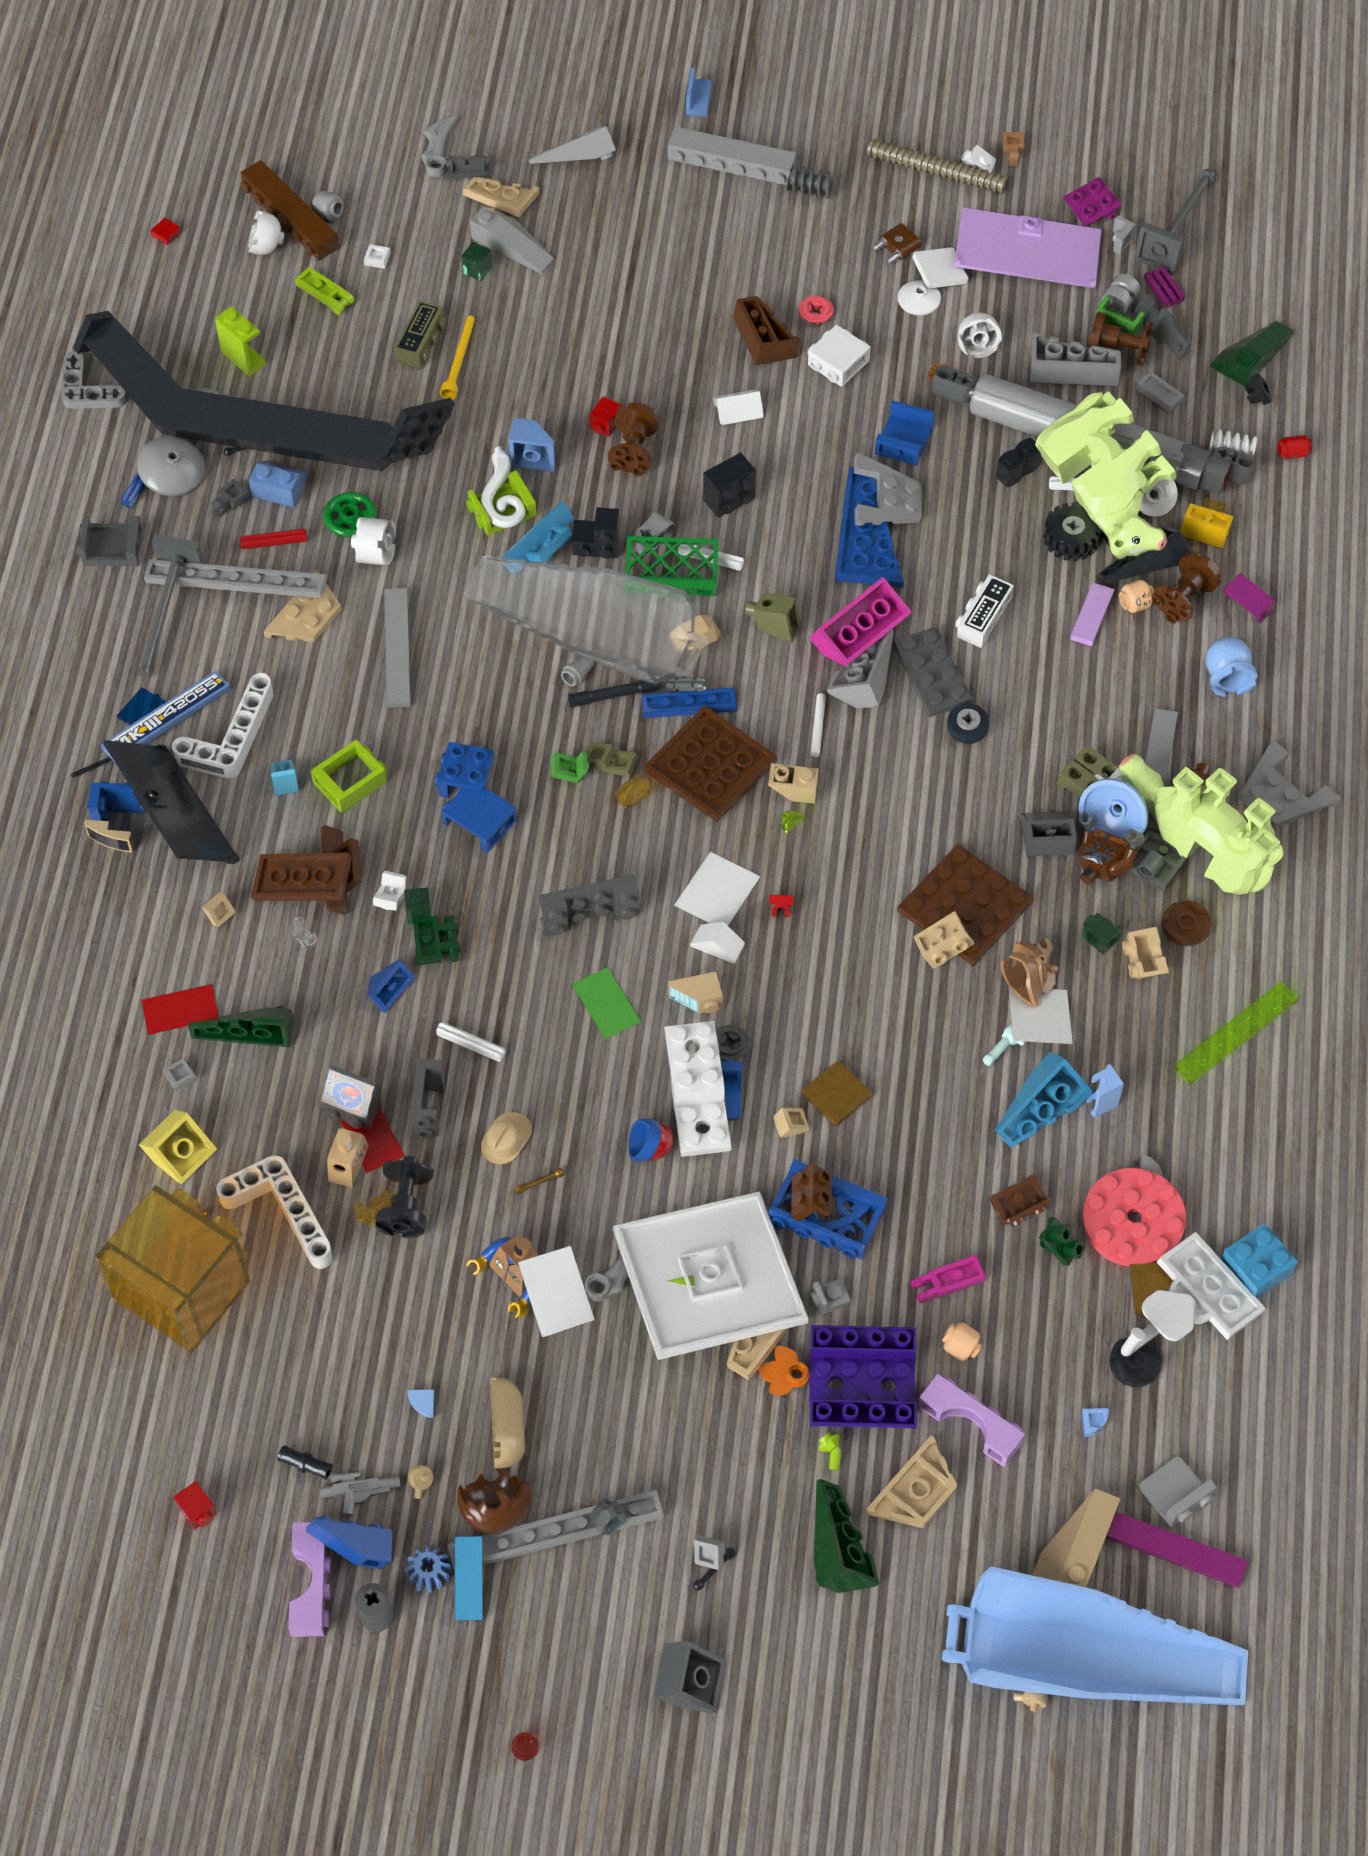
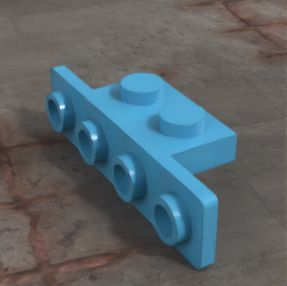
(544, 537)

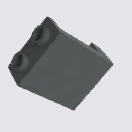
(110, 543)
(428, 1077)

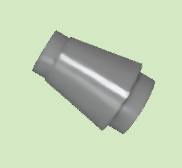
(576, 671)

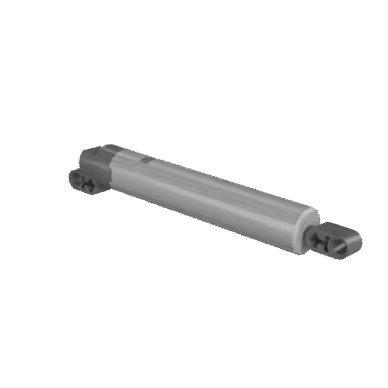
(1034, 411)

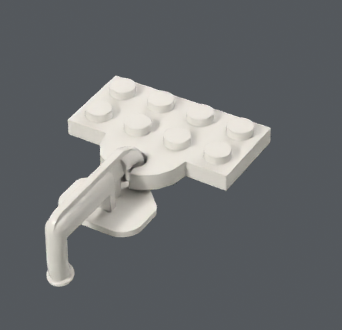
(1200, 1293)

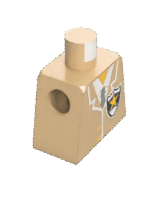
(347, 1152)

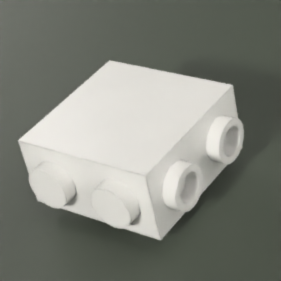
(838, 355)

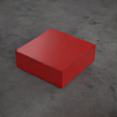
(165, 231)

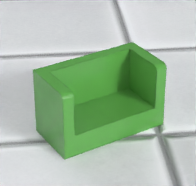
(1116, 319)

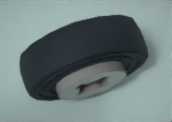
(968, 723)

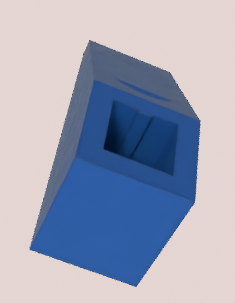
(359, 1544)

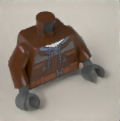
(1105, 854)

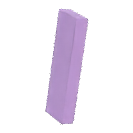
(1092, 614)

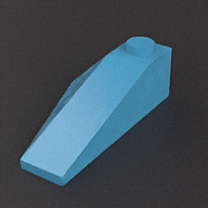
(1046, 1095)

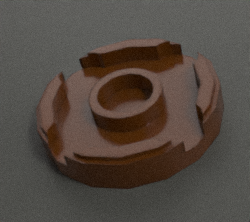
(1186, 923)

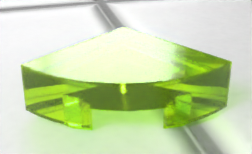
(791, 819)

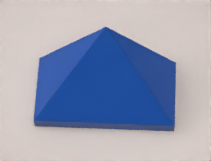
(389, 985)

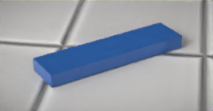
(688, 702)

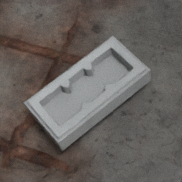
(1159, 391)

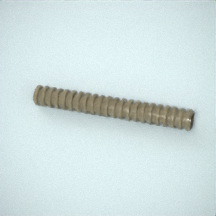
(937, 166)

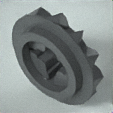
(735, 1035)

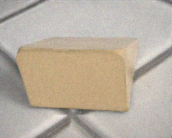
(790, 1122)

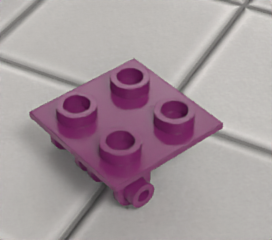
(1092, 202)

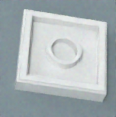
(938, 268)

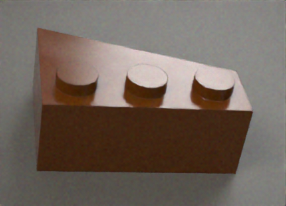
(763, 333)

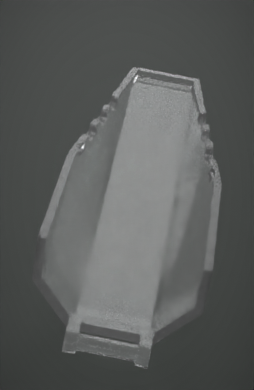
(594, 613)

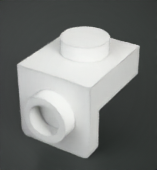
(979, 158)
(391, 891)

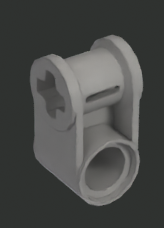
(655, 526)

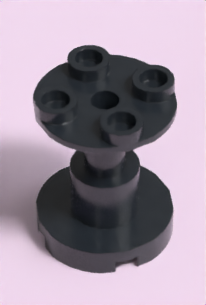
(402, 1213)

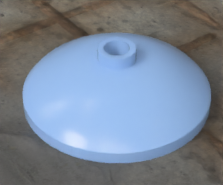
(1102, 800)

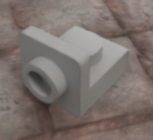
(1123, 234)
(829, 1296)

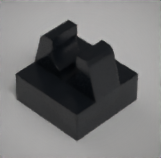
(1260, 390)

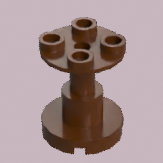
(1110, 336)
(635, 423)
(1197, 575)

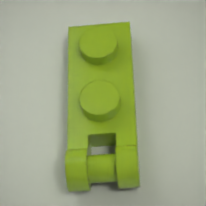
(324, 290)

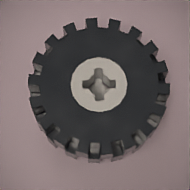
(1062, 538)

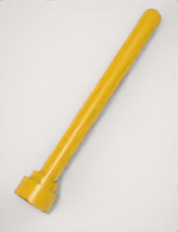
(449, 388)

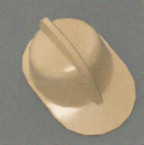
(506, 1138)

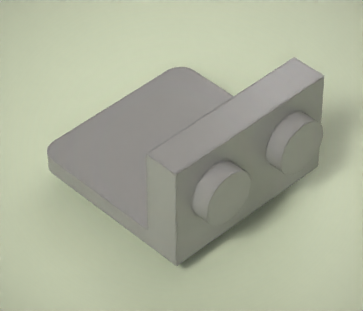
(1177, 1491)

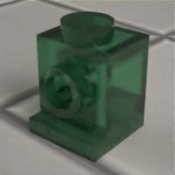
(1101, 932)

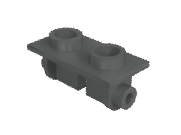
(474, 167)

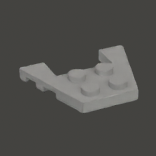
(896, 495)
(1280, 793)

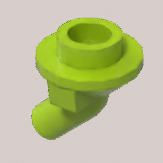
(830, 1444)

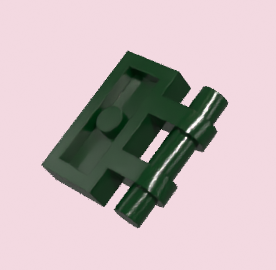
(428, 941)

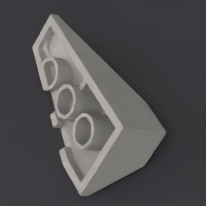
(864, 678)

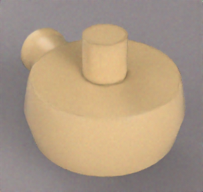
(420, 1478)
(1032, 1699)

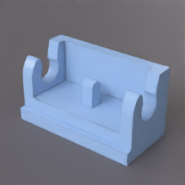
(1108, 1093)

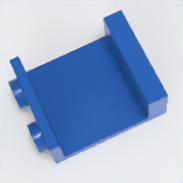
(905, 433)
(481, 814)

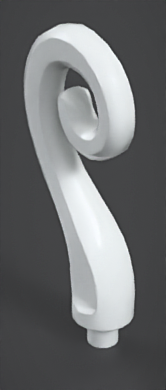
(502, 467)

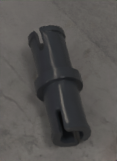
(304, 1462)

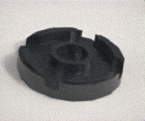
(1138, 1368)

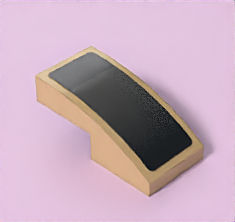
(102, 833)

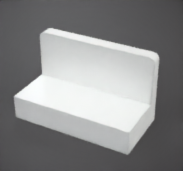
(739, 406)

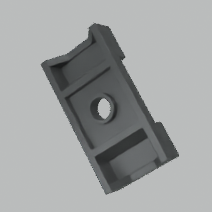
(589, 900)

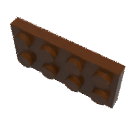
(301, 877)

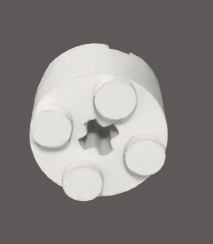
(374, 541)

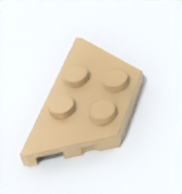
(305, 617)
(916, 1489)

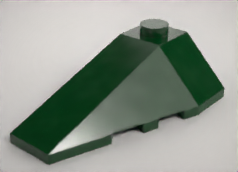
(1252, 353)
(256, 1026)
(837, 1546)

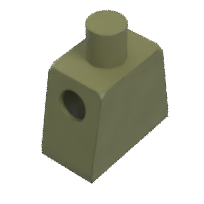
(776, 615)

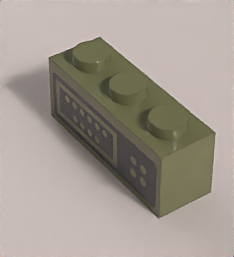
(420, 334)

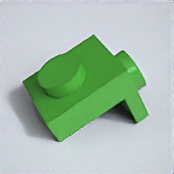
(569, 767)

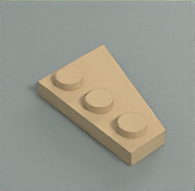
(505, 198)
(751, 1352)

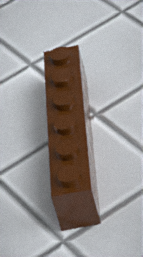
(290, 210)

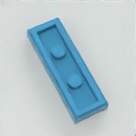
(468, 1578)

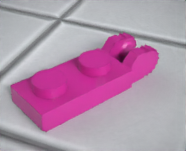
(950, 1278)

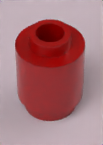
(1294, 447)

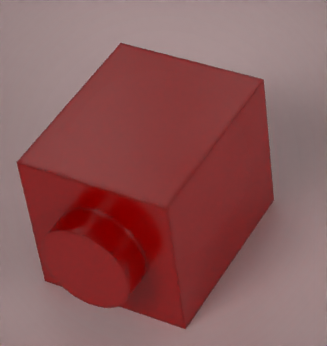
(603, 416)
(195, 1505)

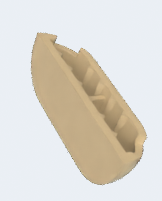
(506, 1423)

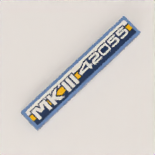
(173, 711)

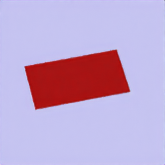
(179, 1009)
(381, 1143)

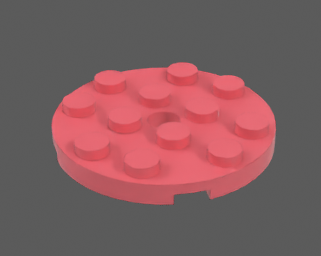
(1127, 1192)

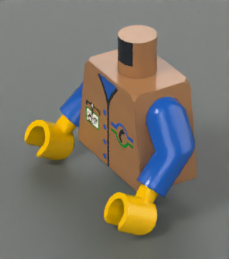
(504, 1259)

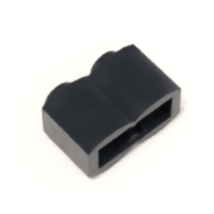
(1018, 462)

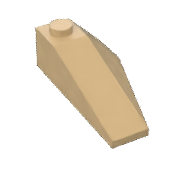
(1076, 1547)

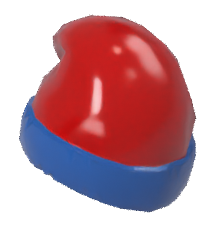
(649, 1140)

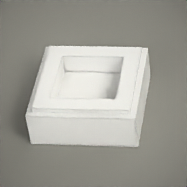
(377, 256)

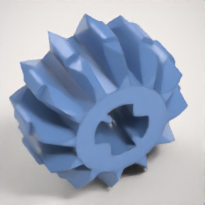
(431, 1559)

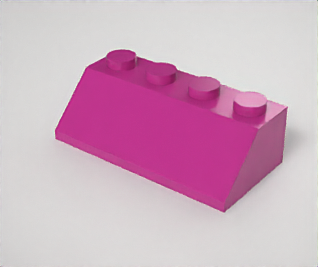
(860, 623)

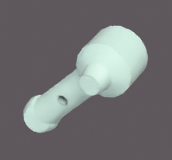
(1007, 1039)

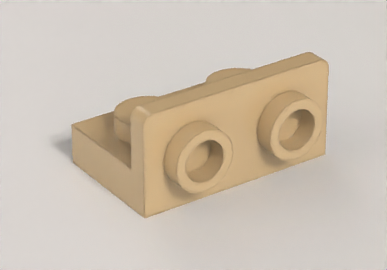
(943, 940)

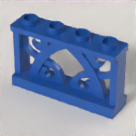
(825, 1233)

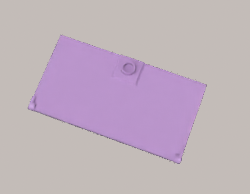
(1028, 247)

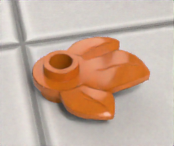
(780, 1371)

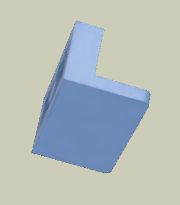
(698, 95)

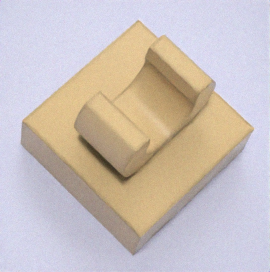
(218, 909)

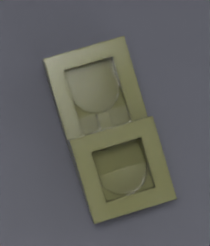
(609, 760)

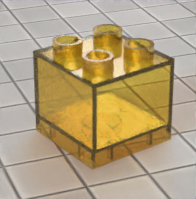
(175, 1266)

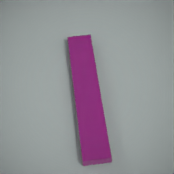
(1177, 1549)

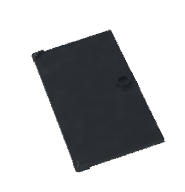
(171, 802)

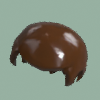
(495, 1504)

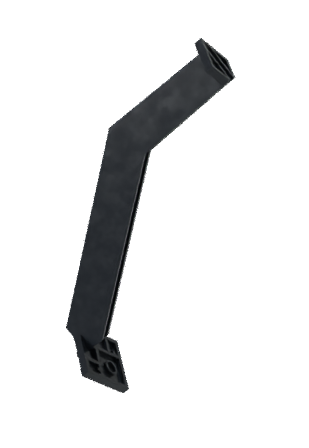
(252, 422)

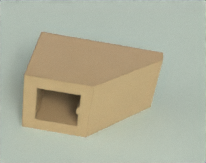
(794, 782)

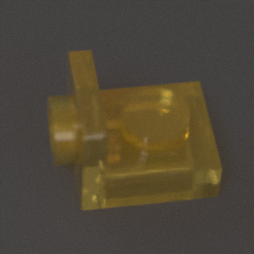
(368, 1215)

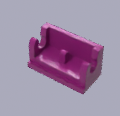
(1250, 597)

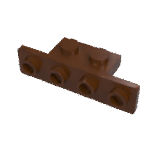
(333, 842)

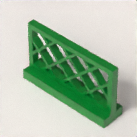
(693, 586)

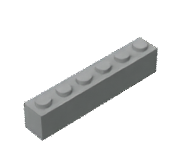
(731, 155)

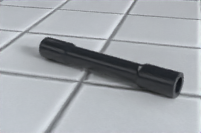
(588, 697)

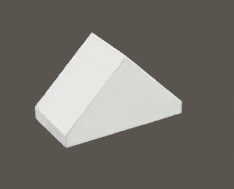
(718, 941)

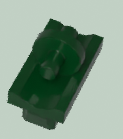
(1060, 1242)

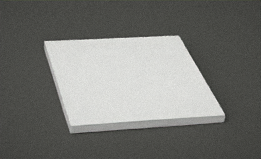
(737, 1273)

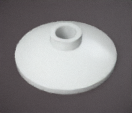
(917, 299)
(1164, 501)

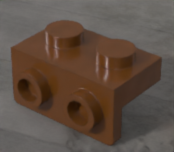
(811, 1192)
(1019, 1200)

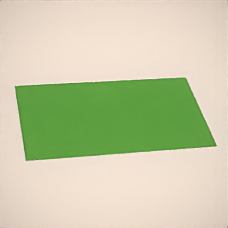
(606, 1003)

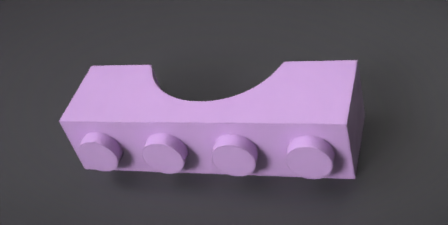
(945, 1400)
(308, 1611)

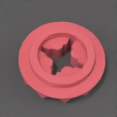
(816, 303)

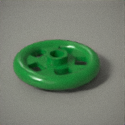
(351, 508)

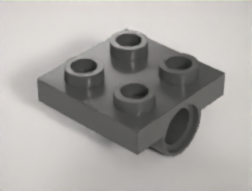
(1157, 861)

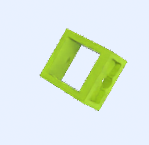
(358, 791)

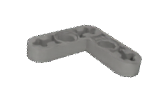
(78, 389)

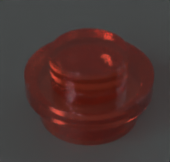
(525, 1746)

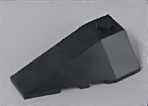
(1148, 561)

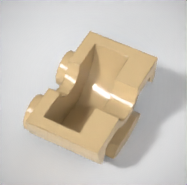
(1144, 953)

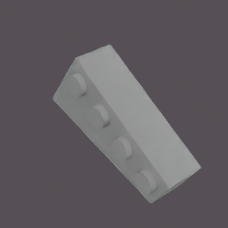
(1072, 363)

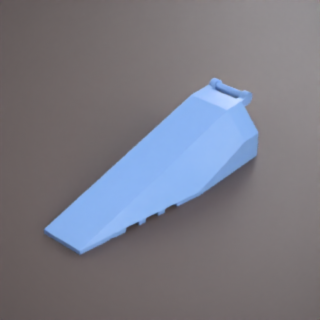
(1087, 1645)

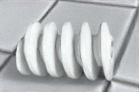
(1244, 445)

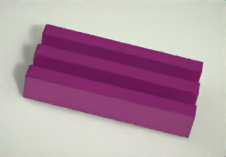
(1167, 285)

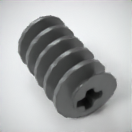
(810, 181)
(374, 1607)

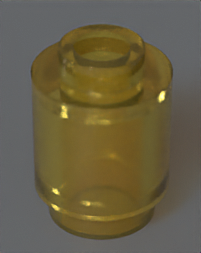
(633, 791)

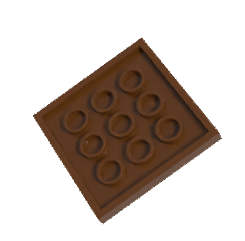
(710, 763)
(976, 892)

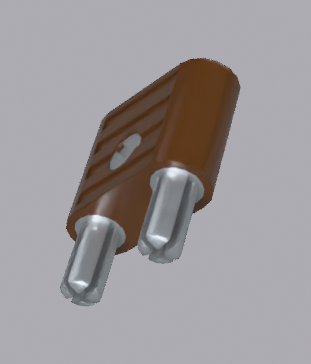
(899, 242)

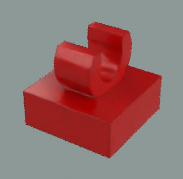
(781, 901)

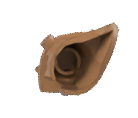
(1030, 970)

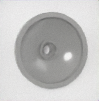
(169, 475)

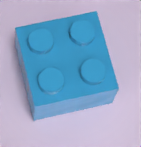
(1260, 1260)

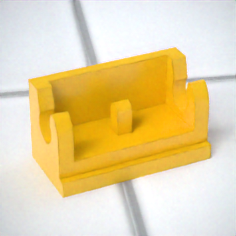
(1206, 525)

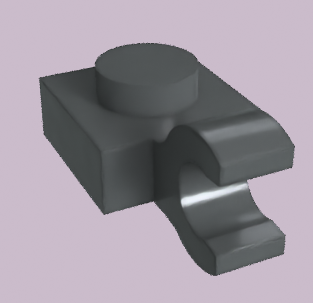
(231, 494)

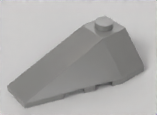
(588, 145)
(509, 238)

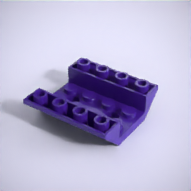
(862, 1361)

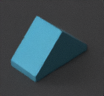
(284, 777)

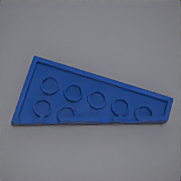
(865, 550)

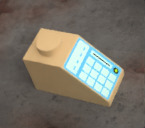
(697, 992)

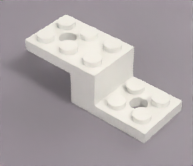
(697, 1088)

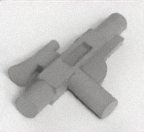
(356, 1491)

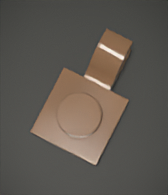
(1013, 144)

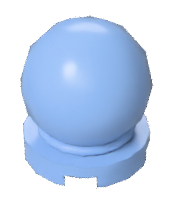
(1230, 667)

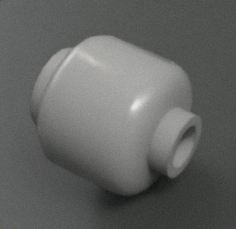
(327, 205)

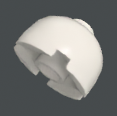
(265, 234)
(979, 335)

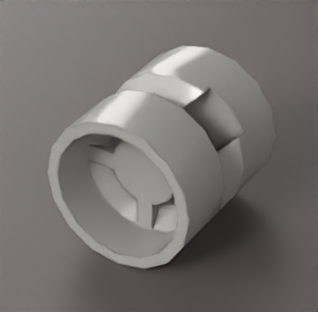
(1122, 293)

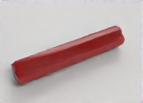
(273, 538)

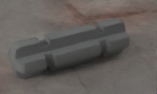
(687, 684)

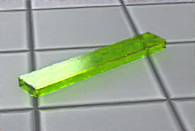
(1235, 1033)

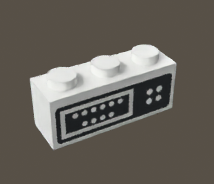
(984, 610)

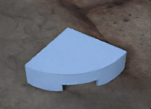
(422, 1401)
(1094, 1420)

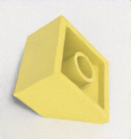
(178, 1146)

